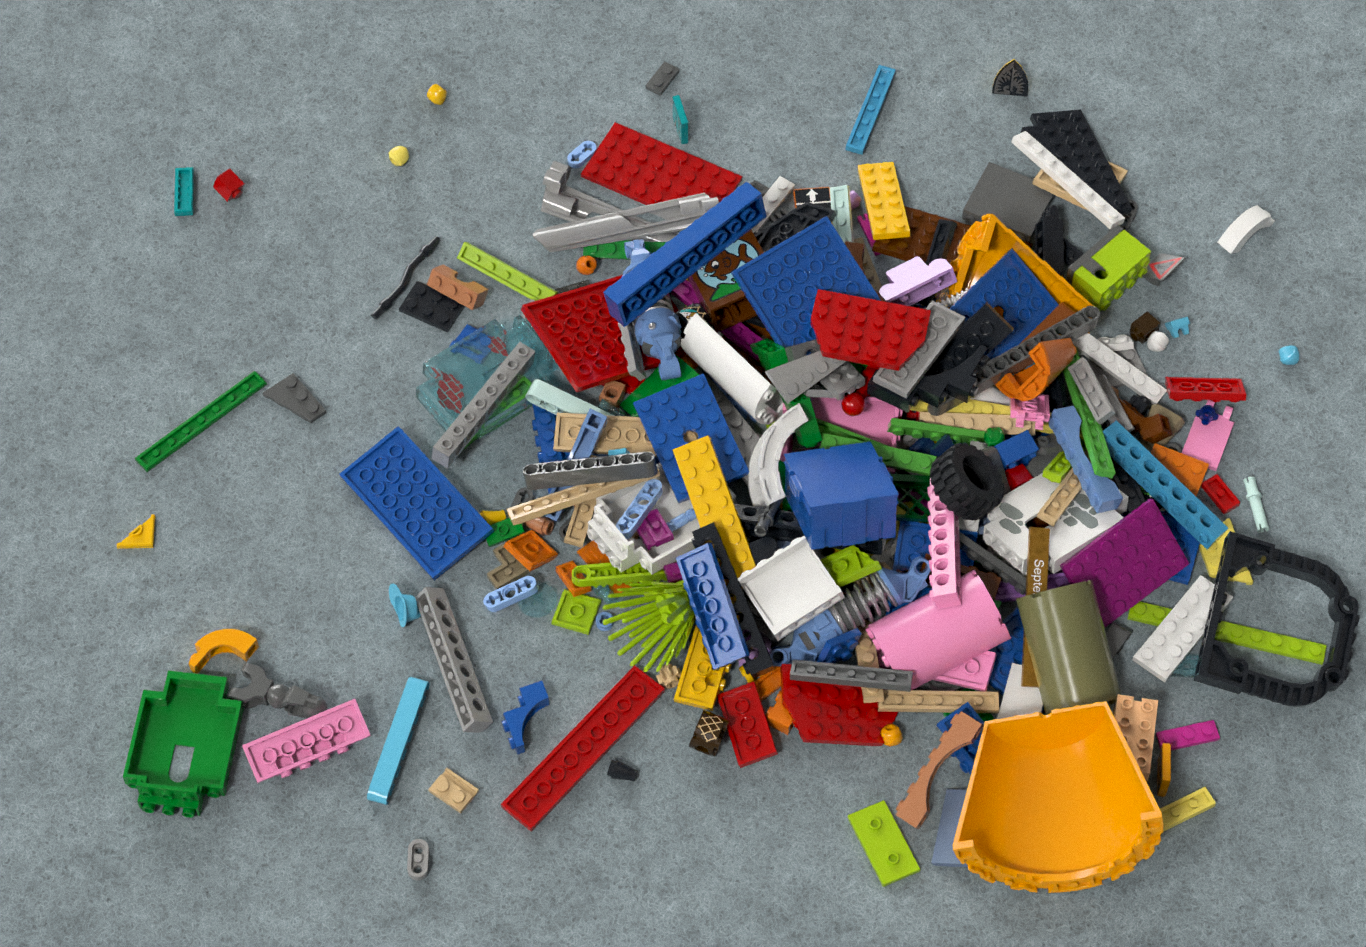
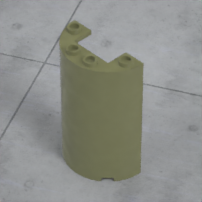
(1069, 646)

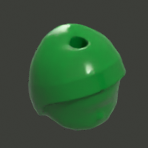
(993, 436)

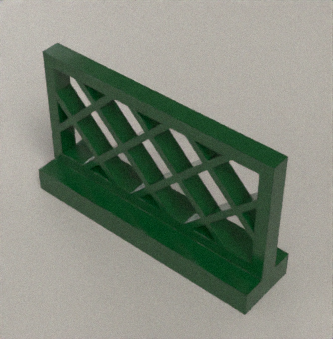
(912, 483)

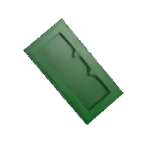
(503, 532)

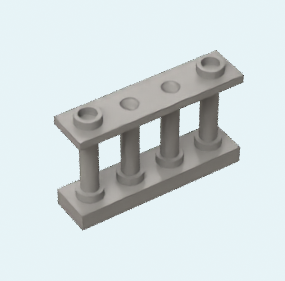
(1099, 395)

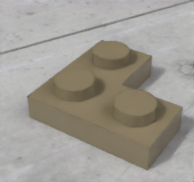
(508, 571)

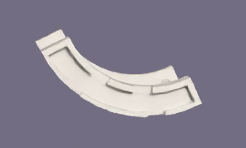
(763, 473)

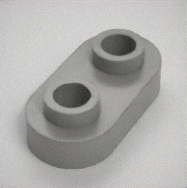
(418, 860)

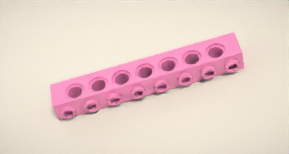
(944, 553)

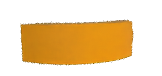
(219, 642)

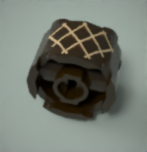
(708, 733)

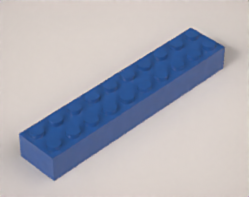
(685, 254)

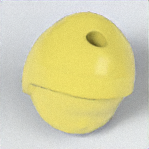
(399, 155)

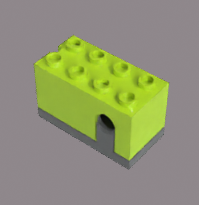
(1109, 268)

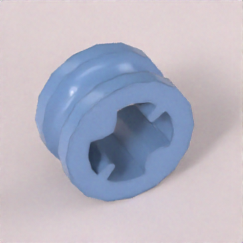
(598, 621)

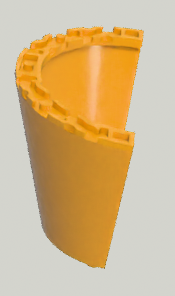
(1056, 802)

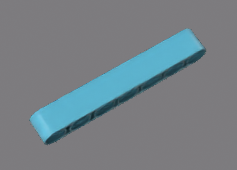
(397, 739)

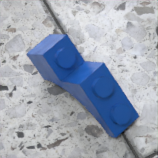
(531, 700)

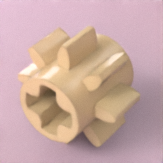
(669, 676)

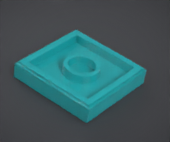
(680, 119)

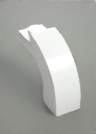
(1244, 228)

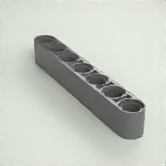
(590, 470)

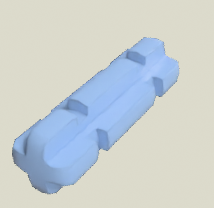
(681, 520)

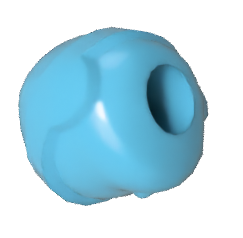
(1289, 355)

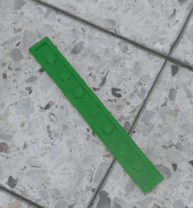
(200, 421)

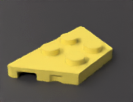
(1212, 558)

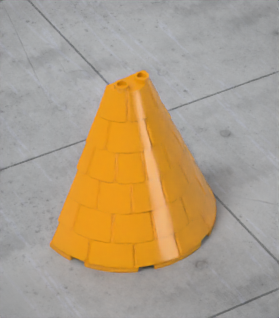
(987, 243)

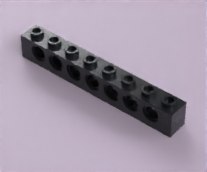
(787, 528)
(763, 663)

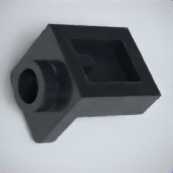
(1140, 404)

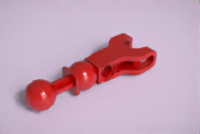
(854, 403)

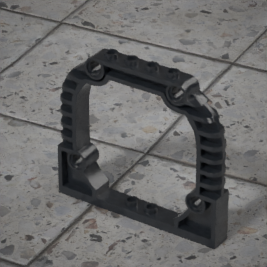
(1215, 663)

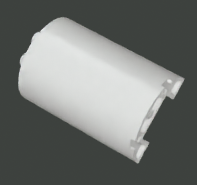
(731, 371)

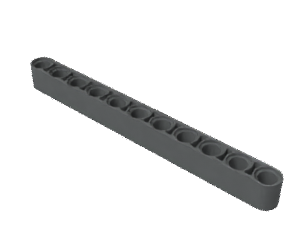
(1019, 353)

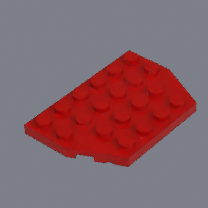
(867, 329)
(832, 712)

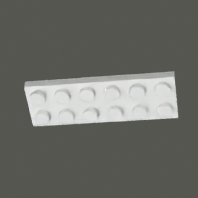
(1178, 631)

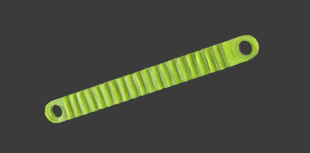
(606, 574)

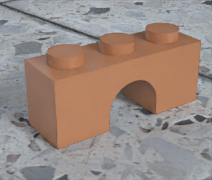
(446, 282)

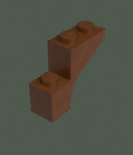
(1151, 428)

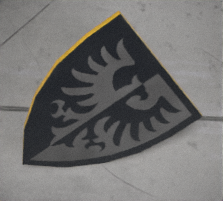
(1011, 80)

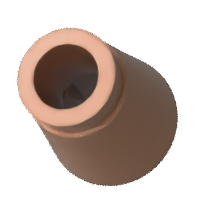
(541, 525)

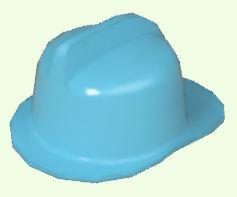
(404, 605)

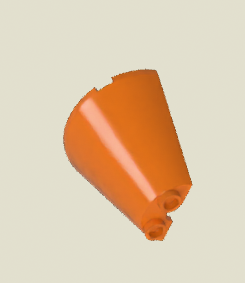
(1050, 360)

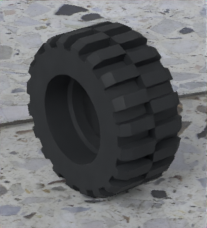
(967, 481)

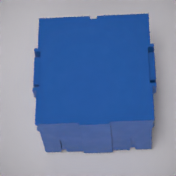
(841, 495)

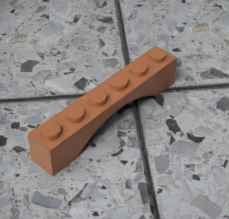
(916, 805)

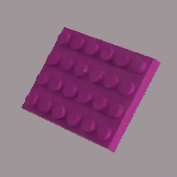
(1128, 561)

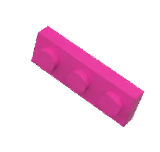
(1189, 735)

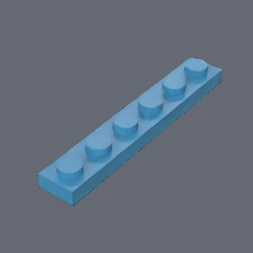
(870, 109)

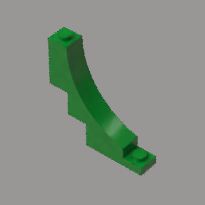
(772, 356)

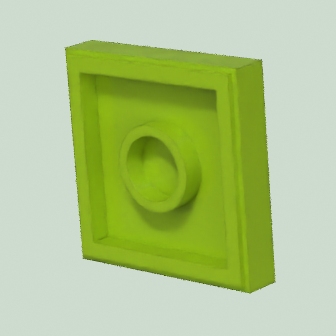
(576, 612)

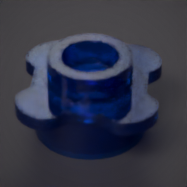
(1210, 411)

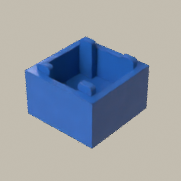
(1017, 450)

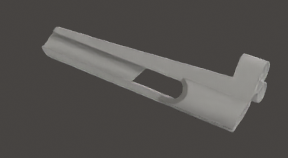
(574, 205)
(614, 227)

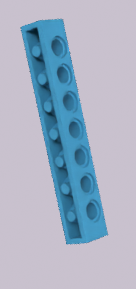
(1163, 486)

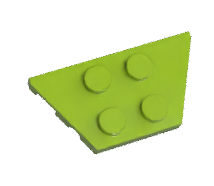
(849, 565)

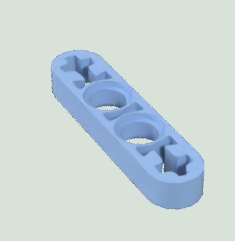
(642, 510)

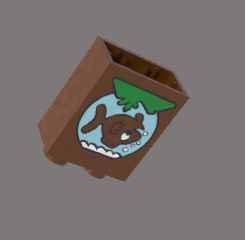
(719, 290)

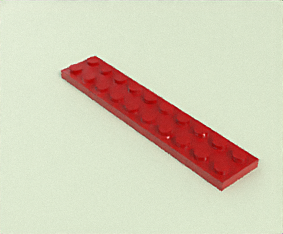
(582, 748)

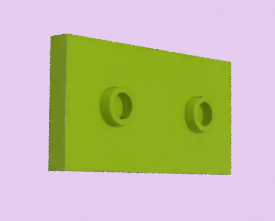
(883, 843)

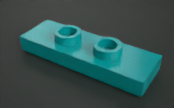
(184, 191)

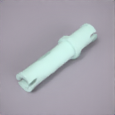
(1254, 498)

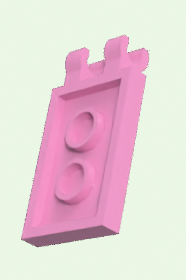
(1031, 410)
(1209, 440)

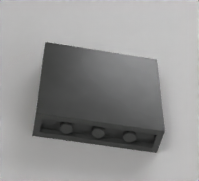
(1009, 198)

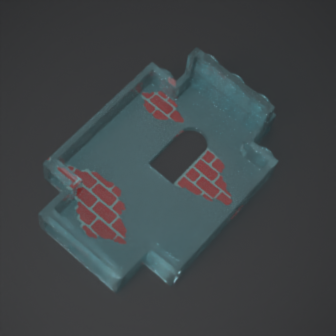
(459, 370)

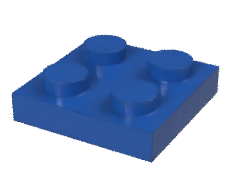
(839, 647)

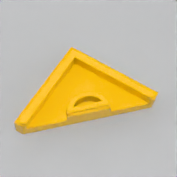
(141, 536)

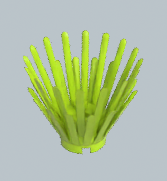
(669, 610)

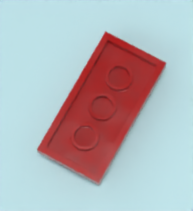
(1205, 389)
(747, 724)

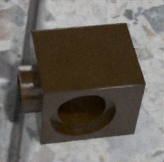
(1144, 327)

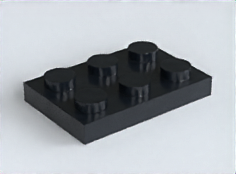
(431, 307)

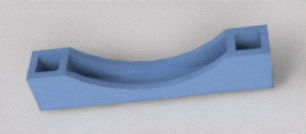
(583, 447)
(1101, 491)

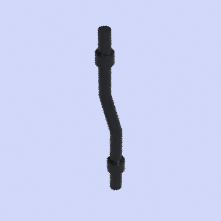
(387, 302)

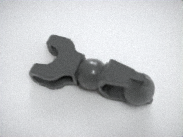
(263, 691)

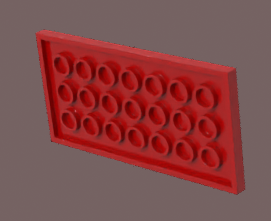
(654, 170)

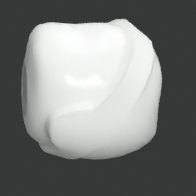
(1157, 341)

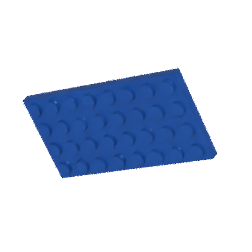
(416, 503)

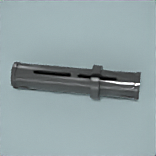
(766, 518)

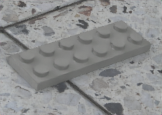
(941, 329)

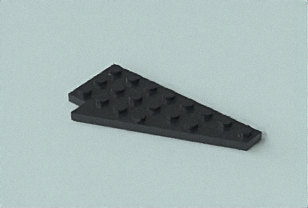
(1074, 144)

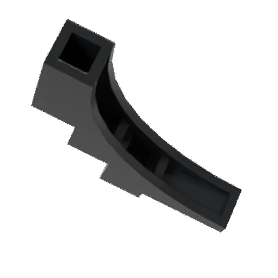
(934, 389)

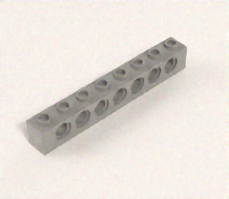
(483, 405)
(453, 660)

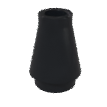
(621, 771)

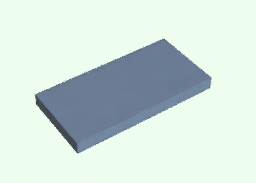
(950, 816)

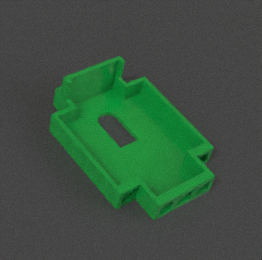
(188, 714)

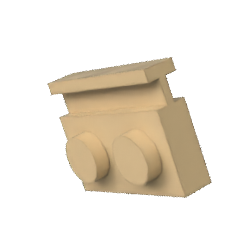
(453, 790)

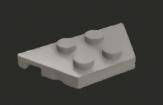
(843, 380)

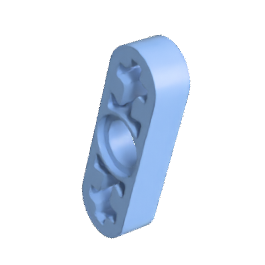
(521, 583)

